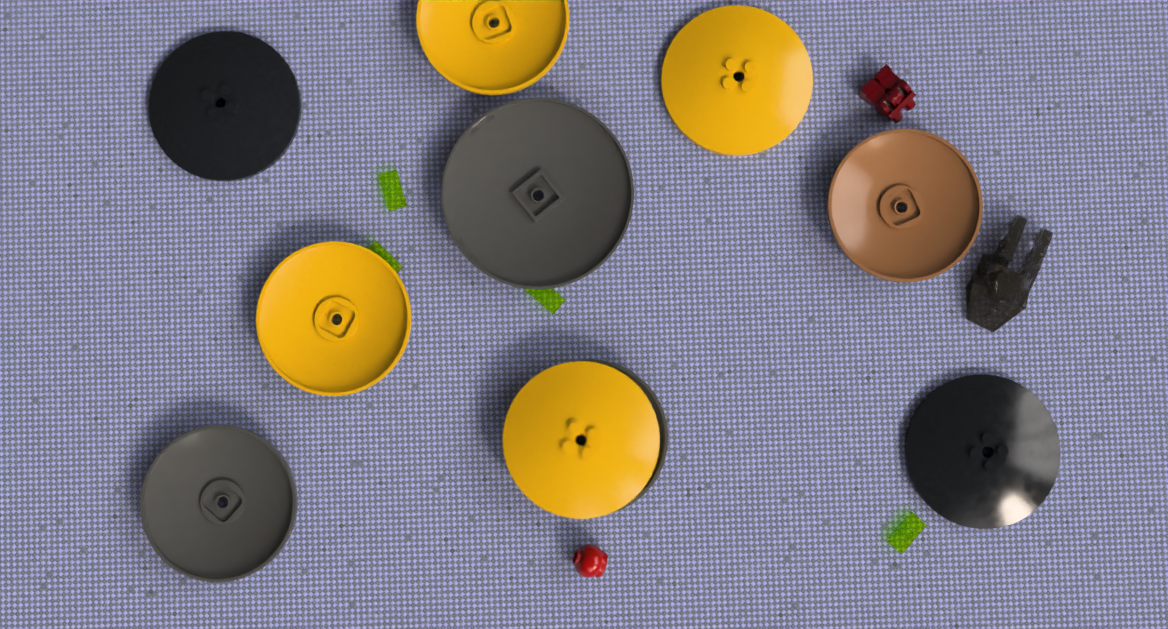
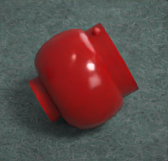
(590, 561)

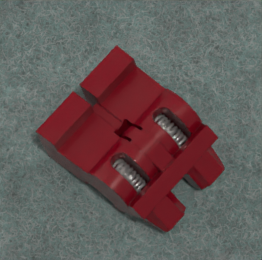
(888, 94)

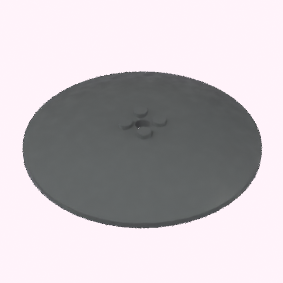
(527, 150)

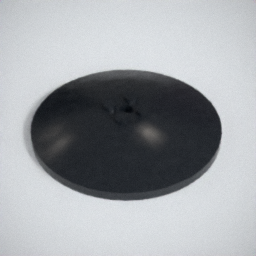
(251, 127)
(947, 447)

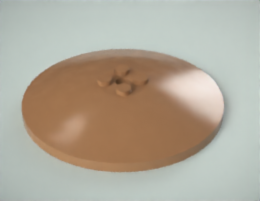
(939, 199)

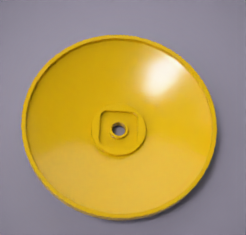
(488, 58)
(731, 114)
(298, 313)
(589, 402)

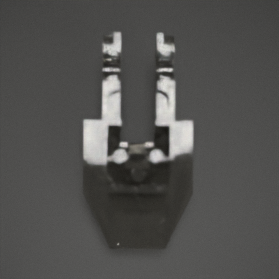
(997, 292)

